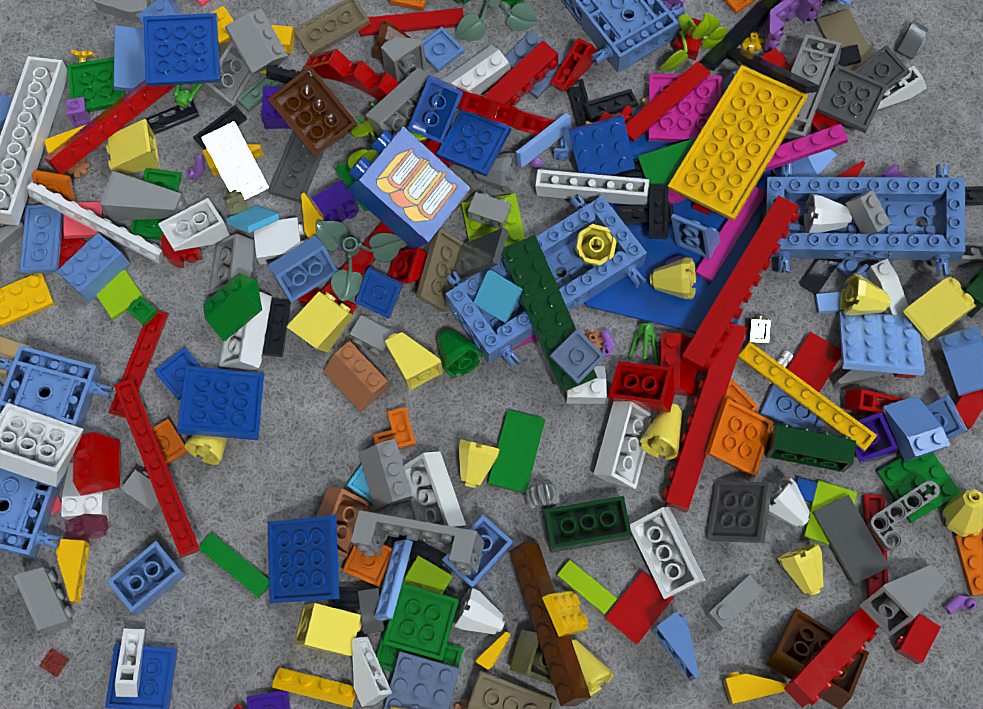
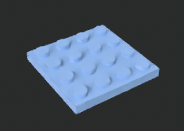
(880, 344)

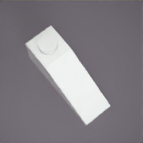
(905, 89)
(885, 277)
(129, 663)
(367, 673)

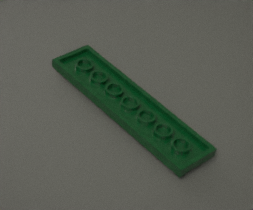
(542, 303)

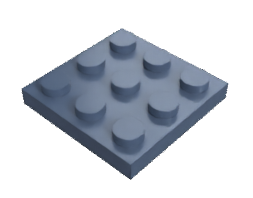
(522, 49)
(421, 683)

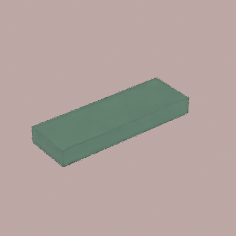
(254, 94)

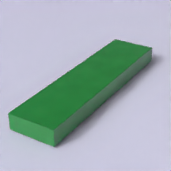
(235, 565)

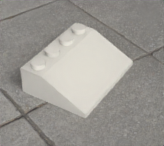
(36, 444)

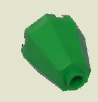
(457, 353)

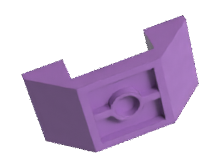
(786, 11)

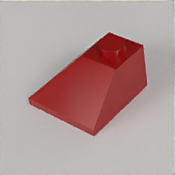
(408, 265)

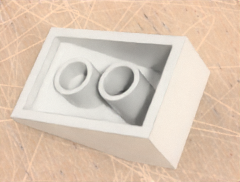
(194, 227)
(76, 505)

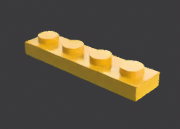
(315, 687)

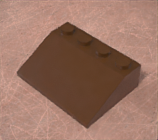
(312, 111)
(800, 642)

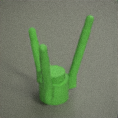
(184, 96)
(645, 334)

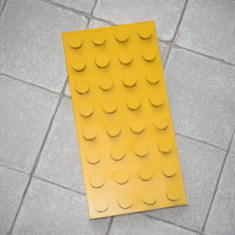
(737, 142)

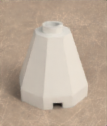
(825, 215)
(788, 503)
(478, 614)

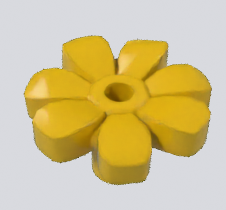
(753, 42)
(83, 55)

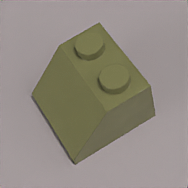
(529, 658)

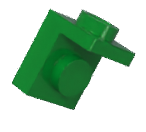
(142, 311)

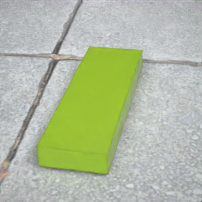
(586, 587)

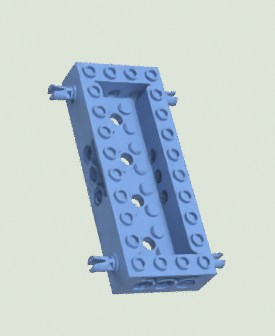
(625, 39)
(904, 200)
(578, 286)
(72, 390)

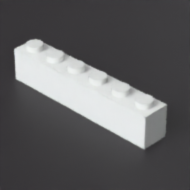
(592, 186)

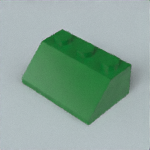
(233, 306)

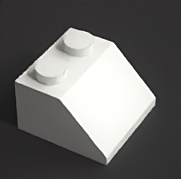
(591, 392)

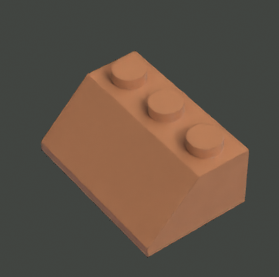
(355, 376)
(346, 508)

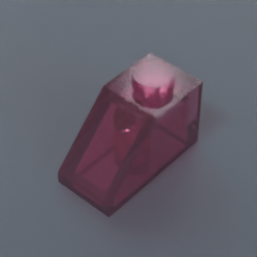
(86, 527)

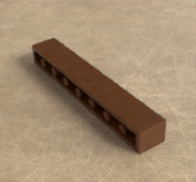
(557, 651)

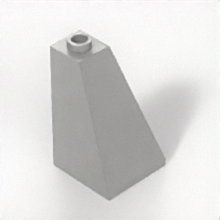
(139, 200)
(902, 599)

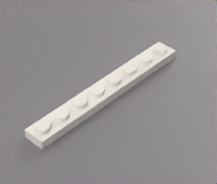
(94, 222)

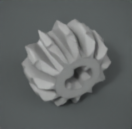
(542, 497)

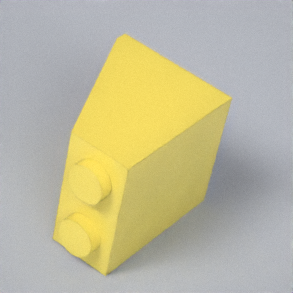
(133, 149)
(939, 308)
(321, 321)
(412, 360)
(327, 629)

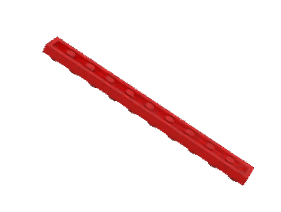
(156, 468)

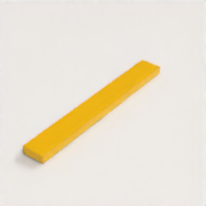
(807, 396)

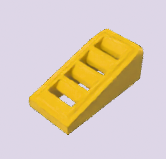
(491, 654)

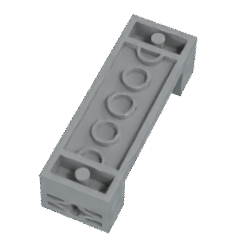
(815, 63)
(372, 528)

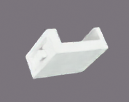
(277, 239)

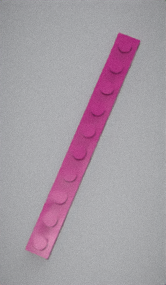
(795, 151)

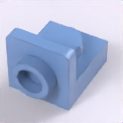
(565, 152)
(851, 266)

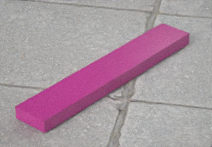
(729, 236)

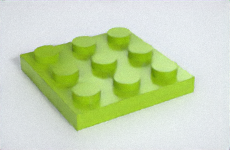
(513, 224)

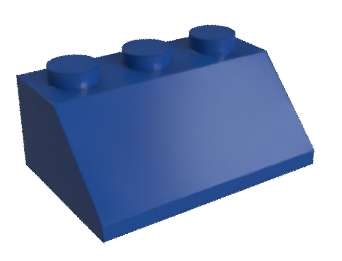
(435, 109)

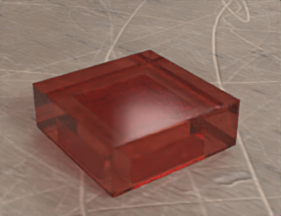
(54, 662)

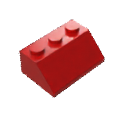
(670, 355)
(644, 385)
(96, 463)

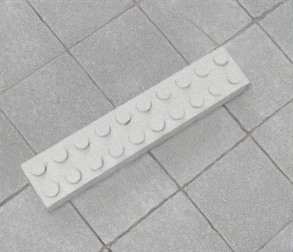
(25, 131)

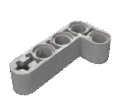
(904, 510)

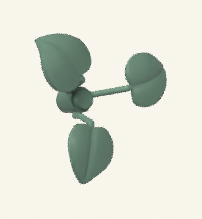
(519, 19)
(333, 234)

